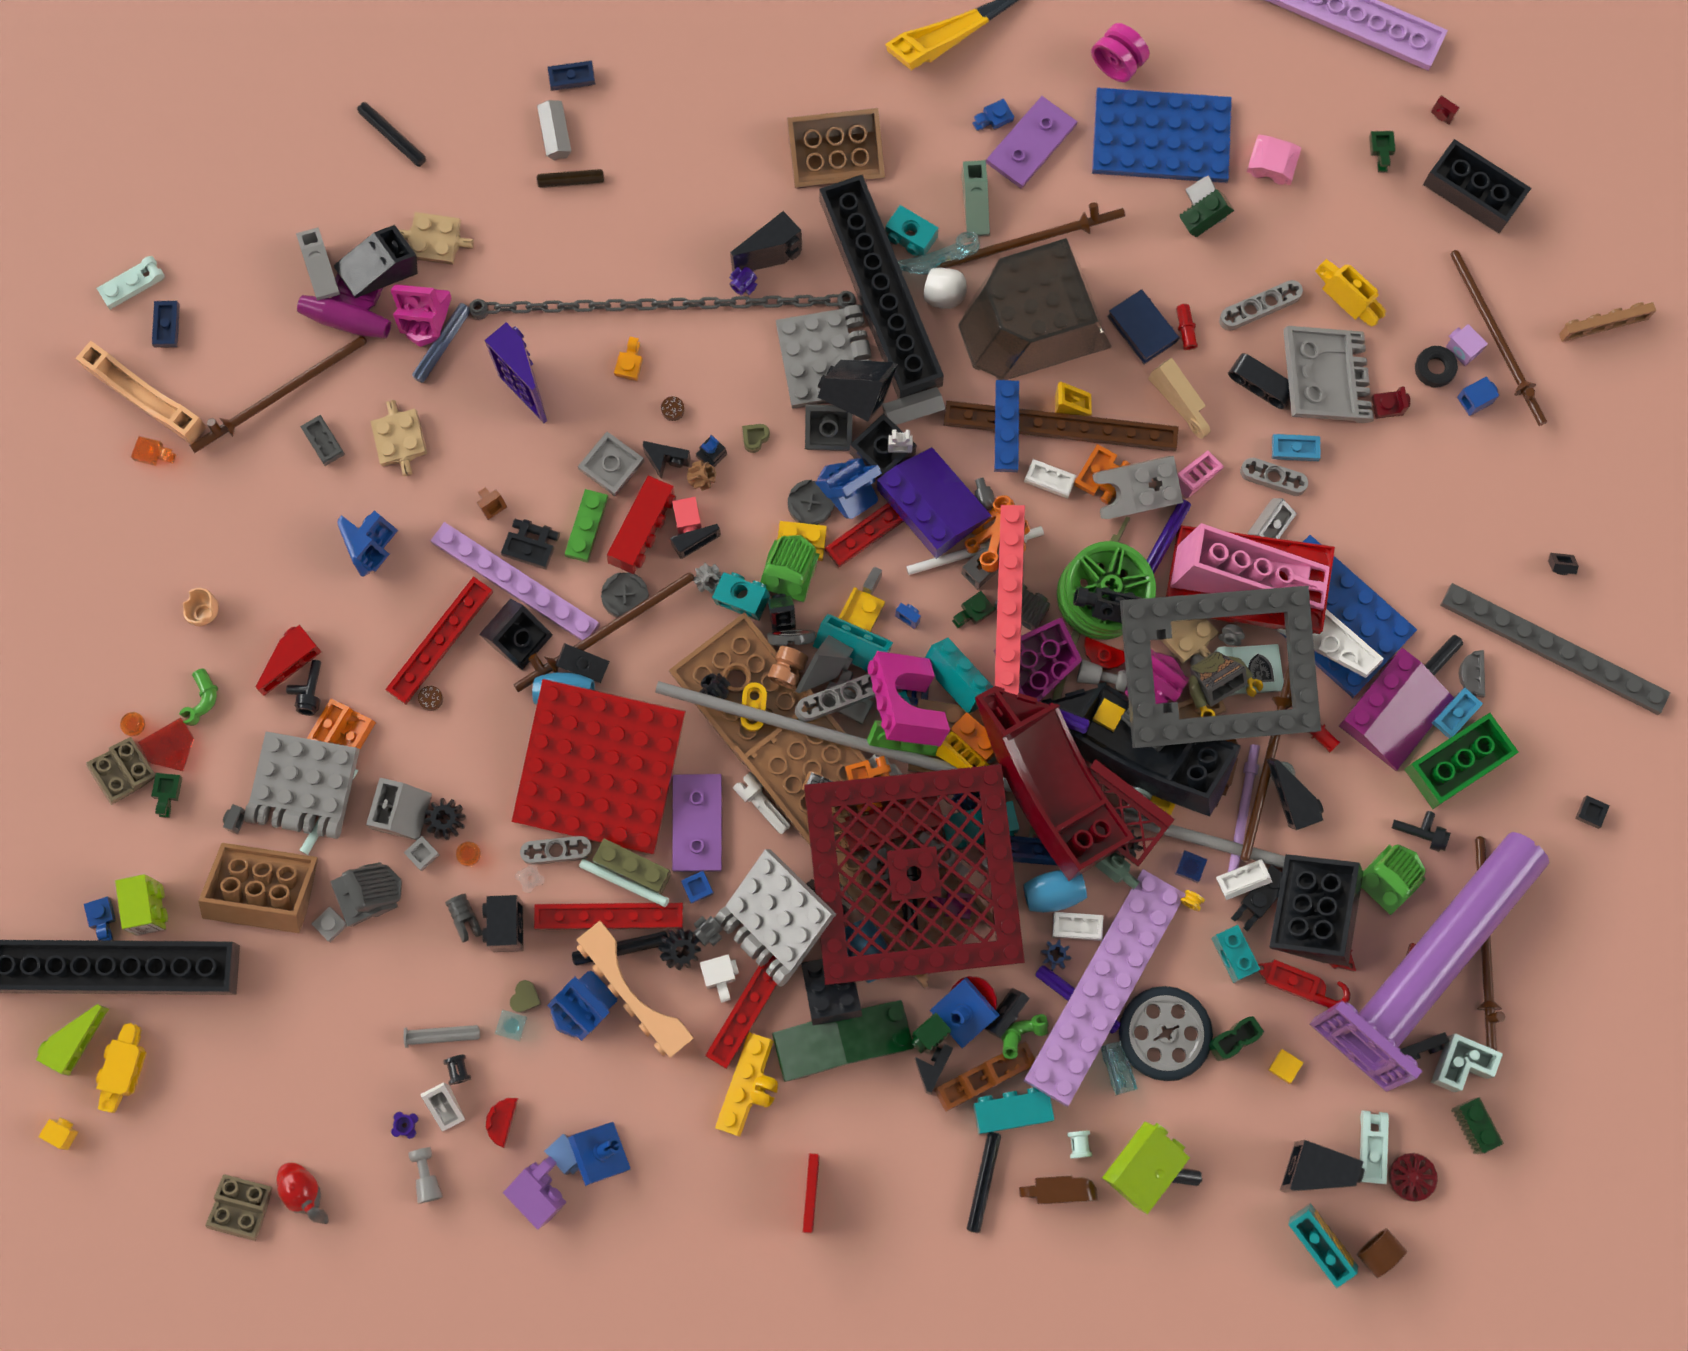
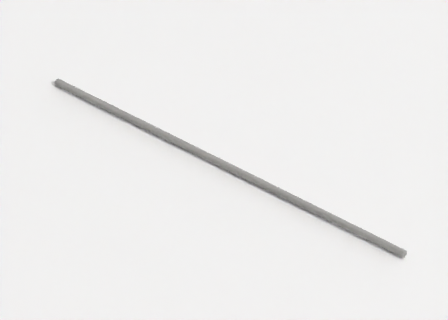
(929, 763)

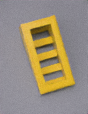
(959, 753)

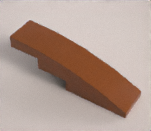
(984, 1077)

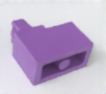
(534, 1194)

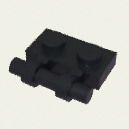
(529, 550)

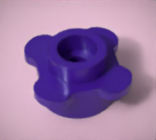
(398, 1129)

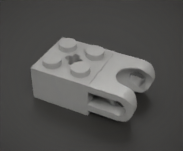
(1133, 487)

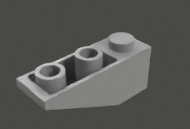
(317, 264)

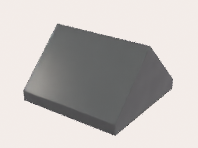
(827, 428)

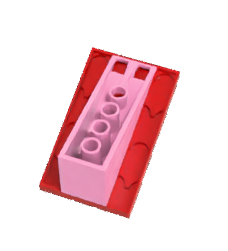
(1225, 561)

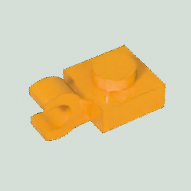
(629, 363)

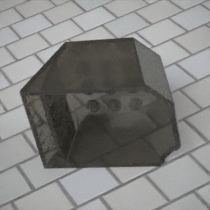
(1032, 314)

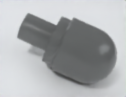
(984, 494)

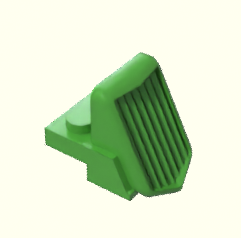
(790, 566)
(1393, 877)

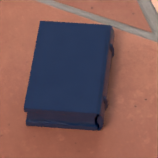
(1143, 326)

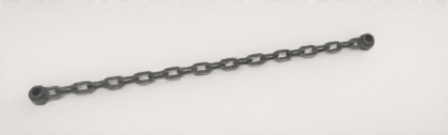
(483, 312)

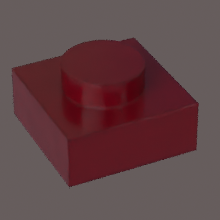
(1445, 110)

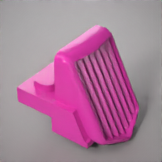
(420, 312)
(1167, 677)

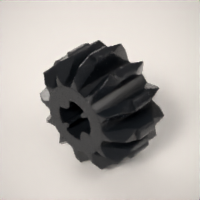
(452, 812)
(678, 957)

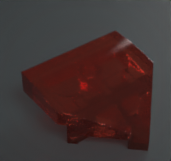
(169, 745)

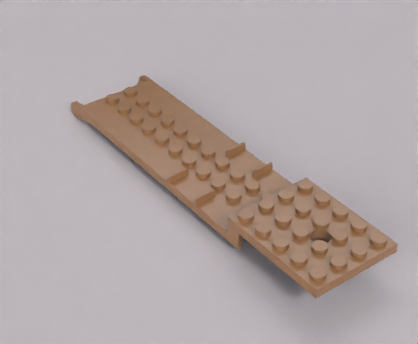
(784, 758)

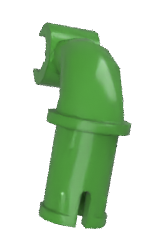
(208, 696)
(1012, 1035)

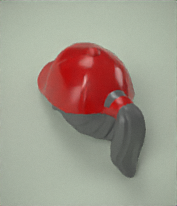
(300, 1192)

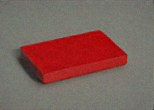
(811, 1192)

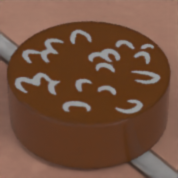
(672, 408)
(430, 698)

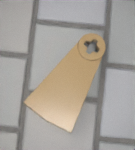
(1181, 395)

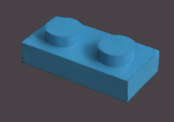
(1295, 447)
(1457, 713)

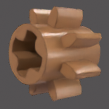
(701, 475)

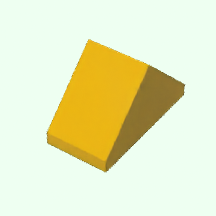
(1072, 400)

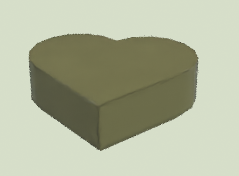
(754, 436)
(525, 997)

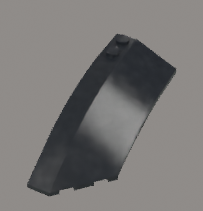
(1180, 773)

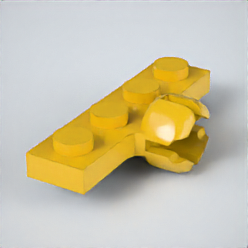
(747, 1085)

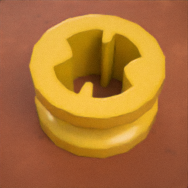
(1192, 900)

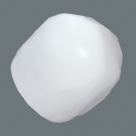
(945, 288)

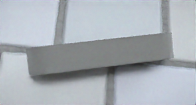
(1282, 471)
(538, 858)

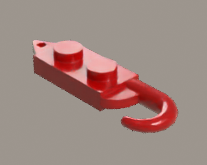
(1300, 983)

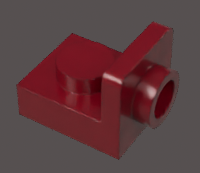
(1391, 403)

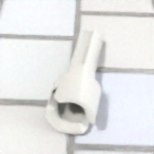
(754, 794)

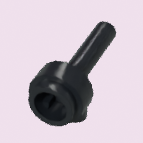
(306, 702)
(1438, 838)

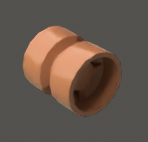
(788, 666)

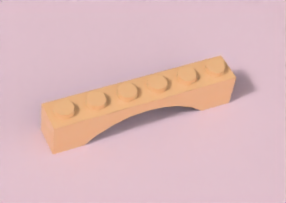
(134, 389)
(602, 949)

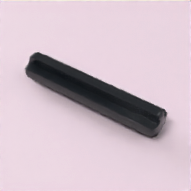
(1444, 654)

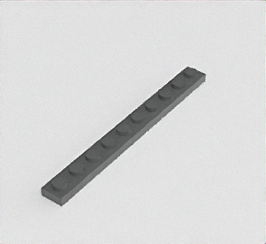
(1555, 649)

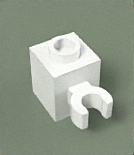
(719, 973)

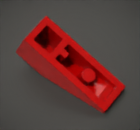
(289, 656)

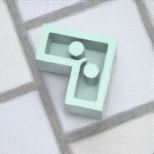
(1460, 1058)

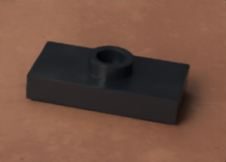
(582, 663)
(1008, 1012)

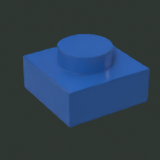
(908, 615)
(697, 887)

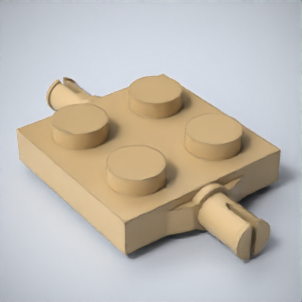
(435, 237)
(398, 437)
(1190, 638)

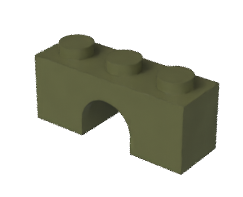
(632, 866)

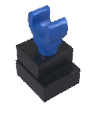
(711, 451)

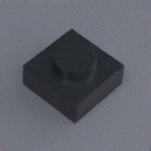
(1563, 563)
(1592, 812)

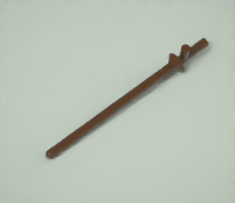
(1084, 223)
(1524, 387)
(229, 425)
(541, 669)
(1282, 702)
(1488, 1005)

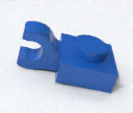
(995, 114)
(99, 915)

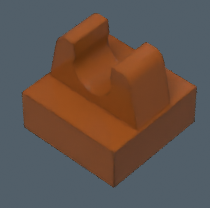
(491, 503)

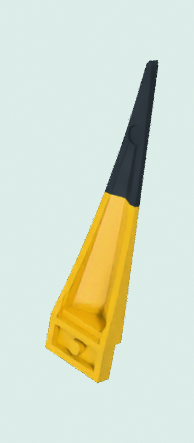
(931, 41)

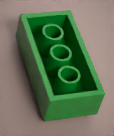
(1461, 760)

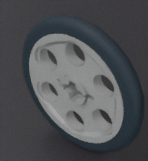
(1136, 1050)

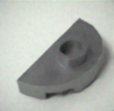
(1473, 673)

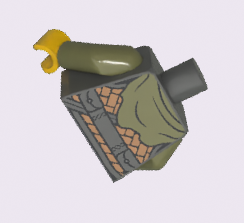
(1217, 678)

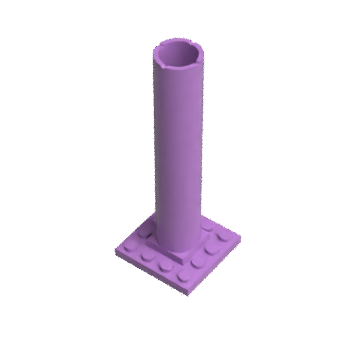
(1377, 1031)

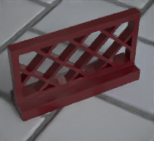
(1138, 802)

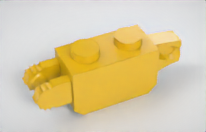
(1351, 292)
(121, 1068)

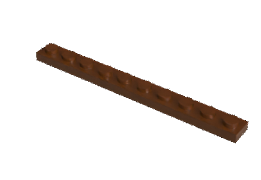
(1067, 426)

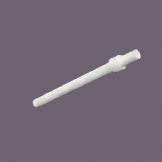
(961, 554)

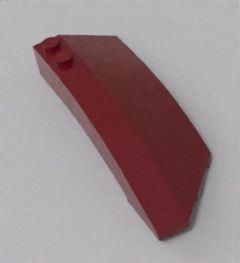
(1051, 780)

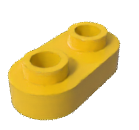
(760, 704)

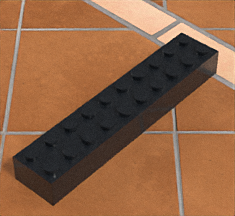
(880, 286)
(119, 967)

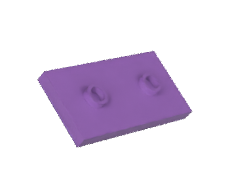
(1031, 142)
(697, 823)

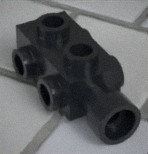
(1102, 607)

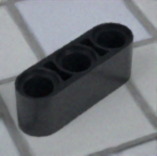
(1261, 380)

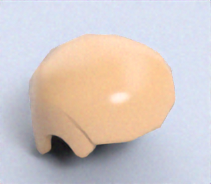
(200, 607)

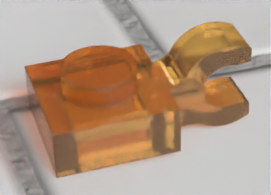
(151, 451)

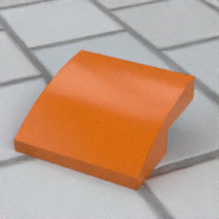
(341, 726)

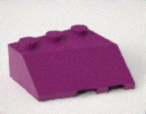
(1046, 658)

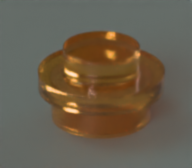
(132, 724)
(468, 853)

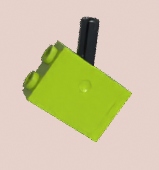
(1149, 1167)

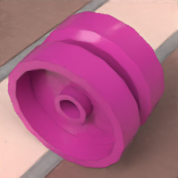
(1120, 52)

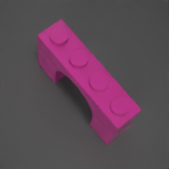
(898, 717)

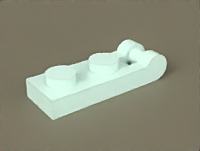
(131, 282)
(1374, 1147)

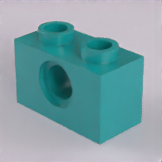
(904, 221)
(729, 588)
(1235, 953)

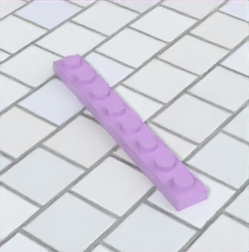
(514, 582)

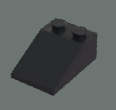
(770, 245)

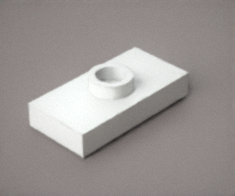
(1050, 478)
(1244, 879)
(1077, 926)

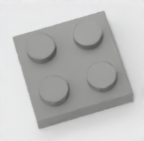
(611, 463)

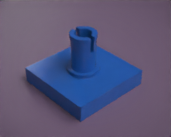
(965, 1012)
(599, 1153)

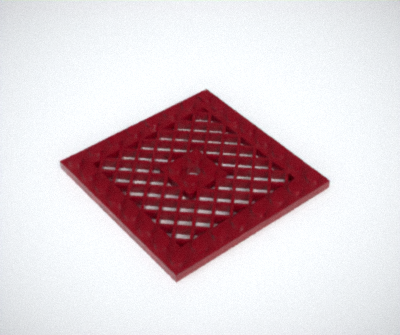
(997, 851)

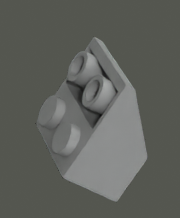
(398, 809)

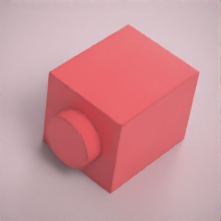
(686, 515)

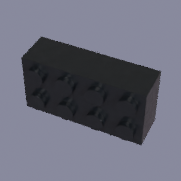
(1476, 186)

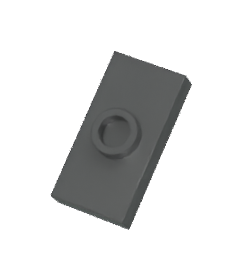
(322, 440)

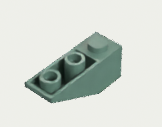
(976, 197)

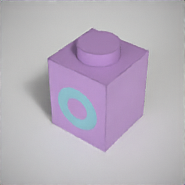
(1466, 344)

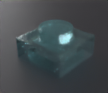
(511, 1025)

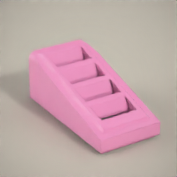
(1188, 484)

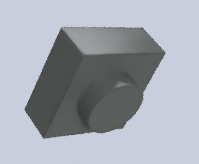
(233, 819)

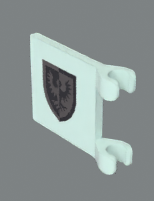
(1262, 662)

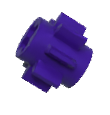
(743, 281)

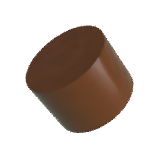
(1381, 1252)

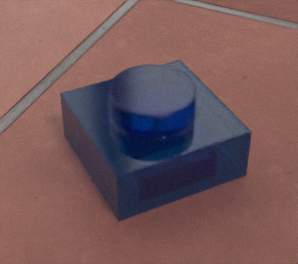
(1191, 866)

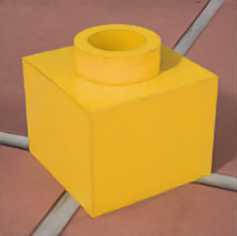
(59, 1133)

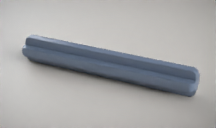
(440, 345)

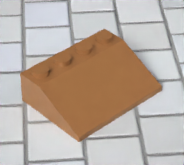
(835, 147)
(258, 888)

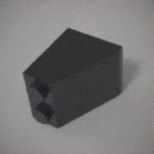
(857, 386)
(1320, 1168)

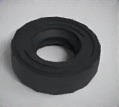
(1440, 353)

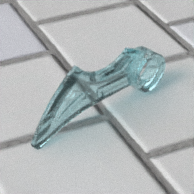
(925, 263)

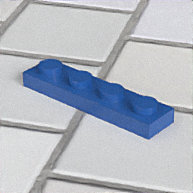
(1006, 426)

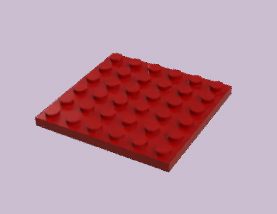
(598, 766)

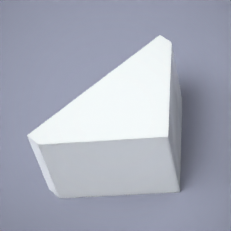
(443, 1106)

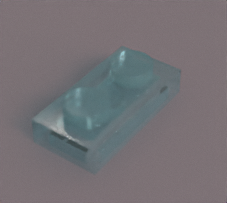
(1118, 1068)

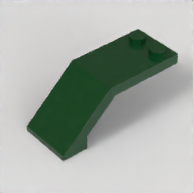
(822, 1047)

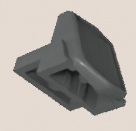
(367, 892)

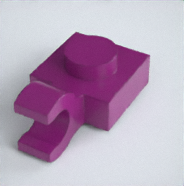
(954, 906)

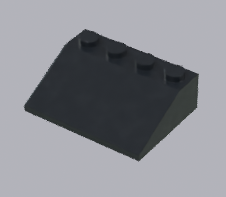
(1317, 908)

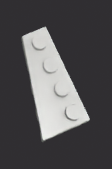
(1344, 647)

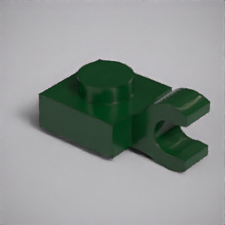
(1382, 145)
(974, 609)
(165, 789)

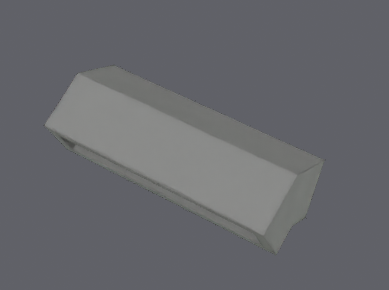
(554, 129)
(914, 406)

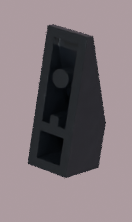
(782, 612)
(1297, 801)

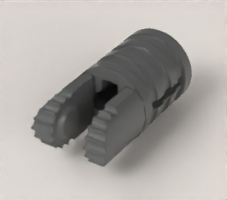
(461, 913)

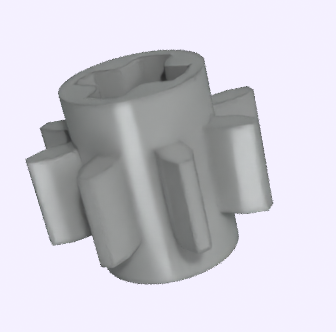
(707, 577)

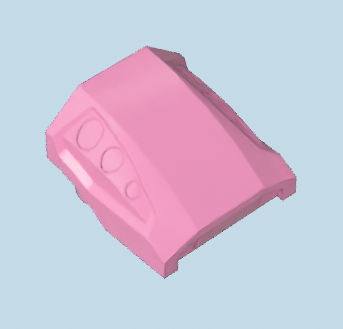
(1274, 159)

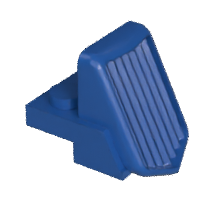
(849, 486)
(367, 542)
(581, 1005)

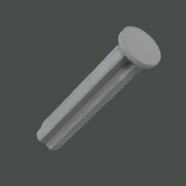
(438, 1035)

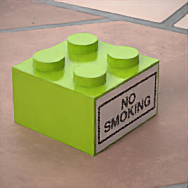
(141, 904)

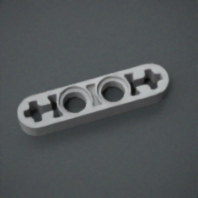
(1262, 307)
(838, 696)

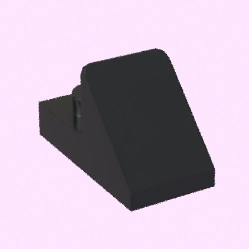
(660, 454)
(930, 1074)

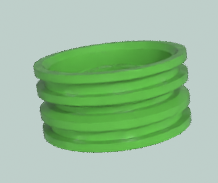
(1114, 557)

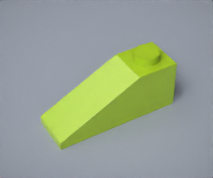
(68, 1044)

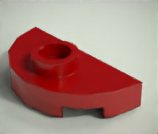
(1103, 654)
(500, 1120)

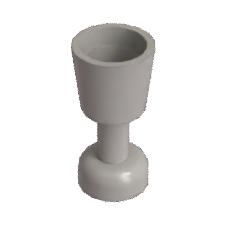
(1093, 674)
(427, 1186)

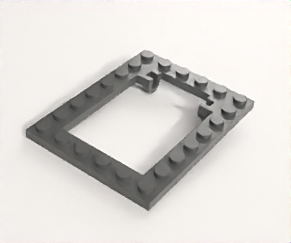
(1160, 723)

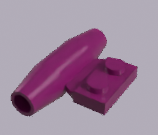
(346, 312)

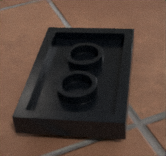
(830, 1001)

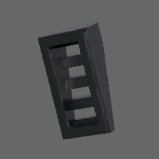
(691, 541)

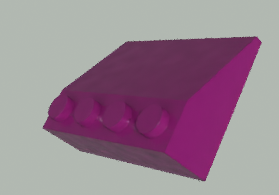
(1397, 709)

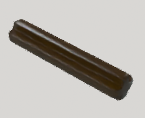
(570, 178)

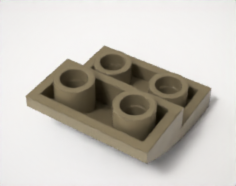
(121, 770)
(239, 1207)

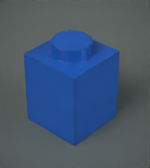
(1478, 395)

